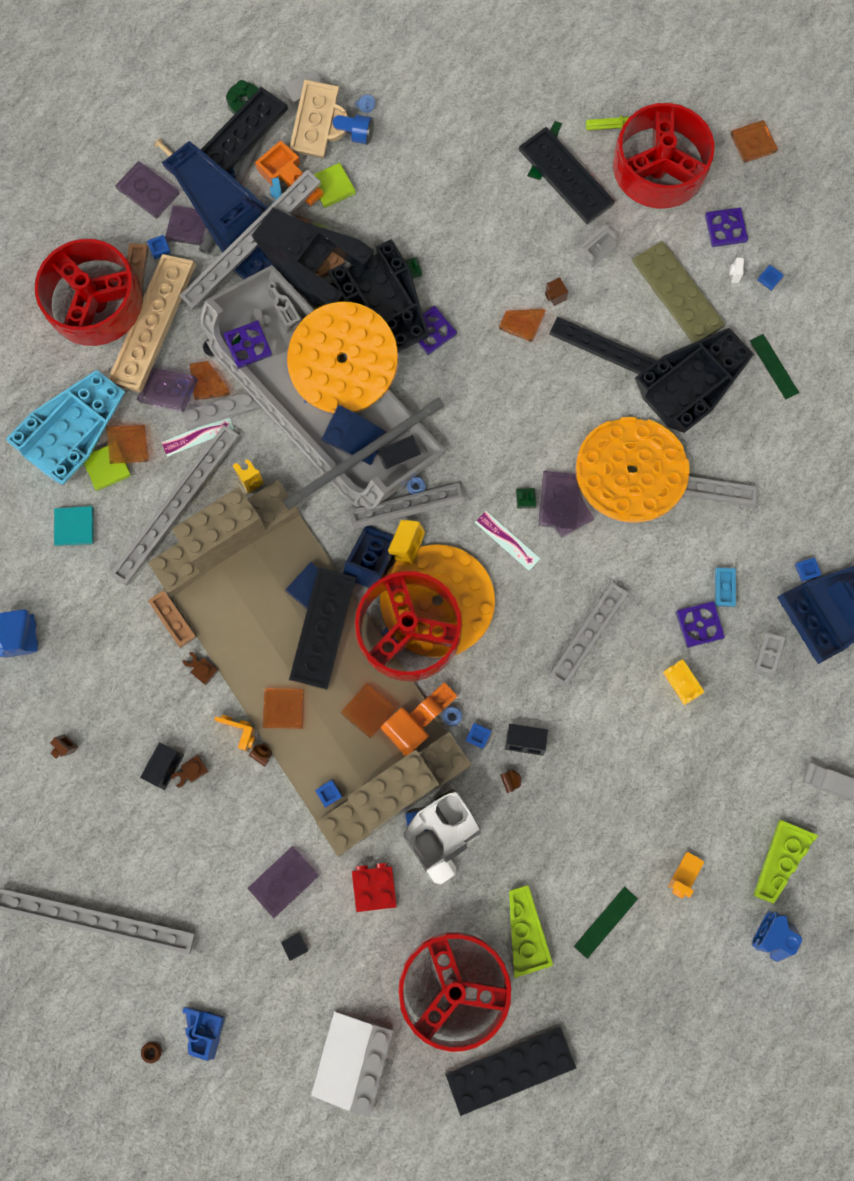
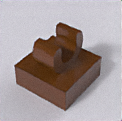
(63, 746)

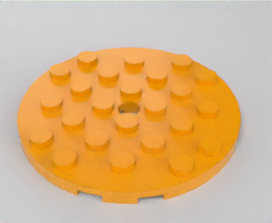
(336, 331)
(627, 495)
(466, 582)

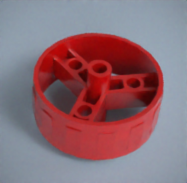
(665, 158)
(77, 326)
(408, 625)
(426, 1028)

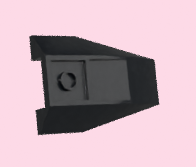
(388, 290)
(693, 379)

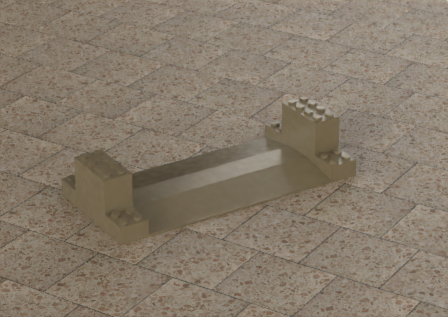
(231, 590)

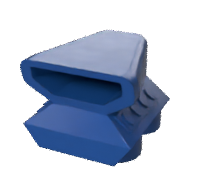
(17, 633)
(777, 937)

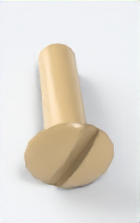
(158, 143)

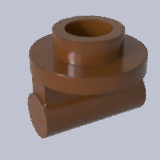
(261, 754)
(511, 780)

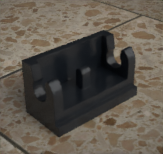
(398, 452)
(526, 739)
(161, 766)

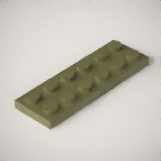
(678, 292)

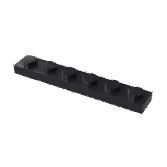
(600, 346)

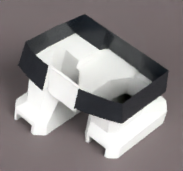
(449, 829)

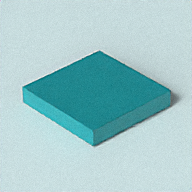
(73, 526)

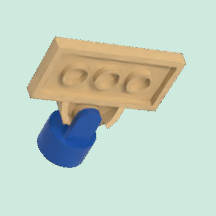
(324, 121)

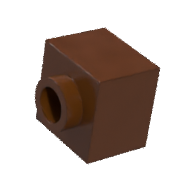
(556, 291)

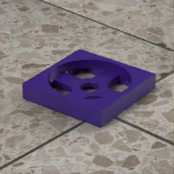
(712, 228)
(255, 326)
(451, 332)
(689, 641)

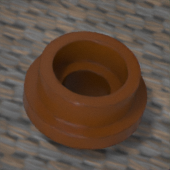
(145, 1052)

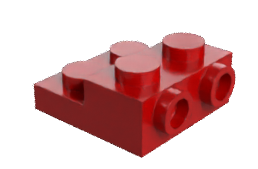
(374, 887)

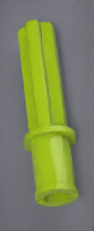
(606, 123)

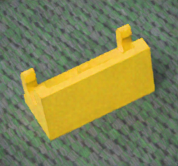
(250, 477)
(407, 541)
(683, 682)

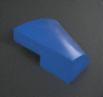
(203, 1032)

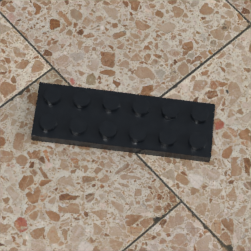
(245, 129)
(566, 175)
(322, 628)
(510, 1071)

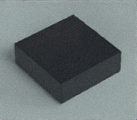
(294, 946)

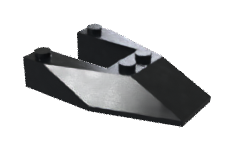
(301, 247)

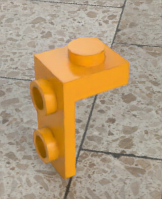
(247, 739)
(685, 875)

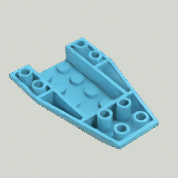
(67, 427)

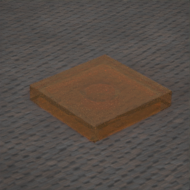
(754, 141)
(127, 444)
(283, 708)
(368, 710)

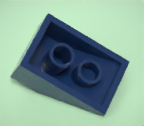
(351, 433)
(369, 557)

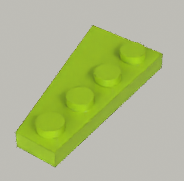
(782, 859)
(528, 941)

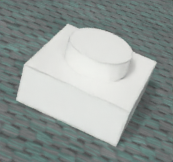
(736, 270)

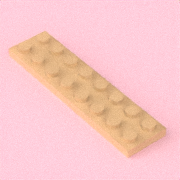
(153, 323)

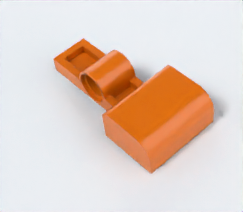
(283, 164)
(407, 729)

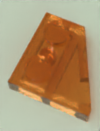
(522, 323)
(209, 383)

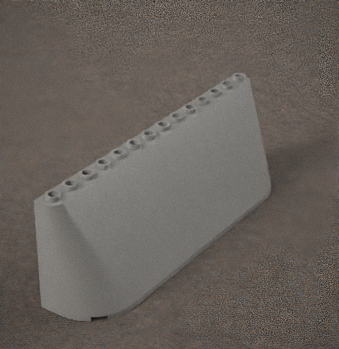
(303, 423)

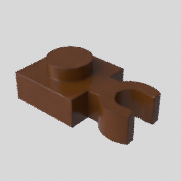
(202, 670)
(192, 770)

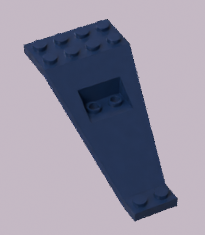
(219, 201)
(823, 613)

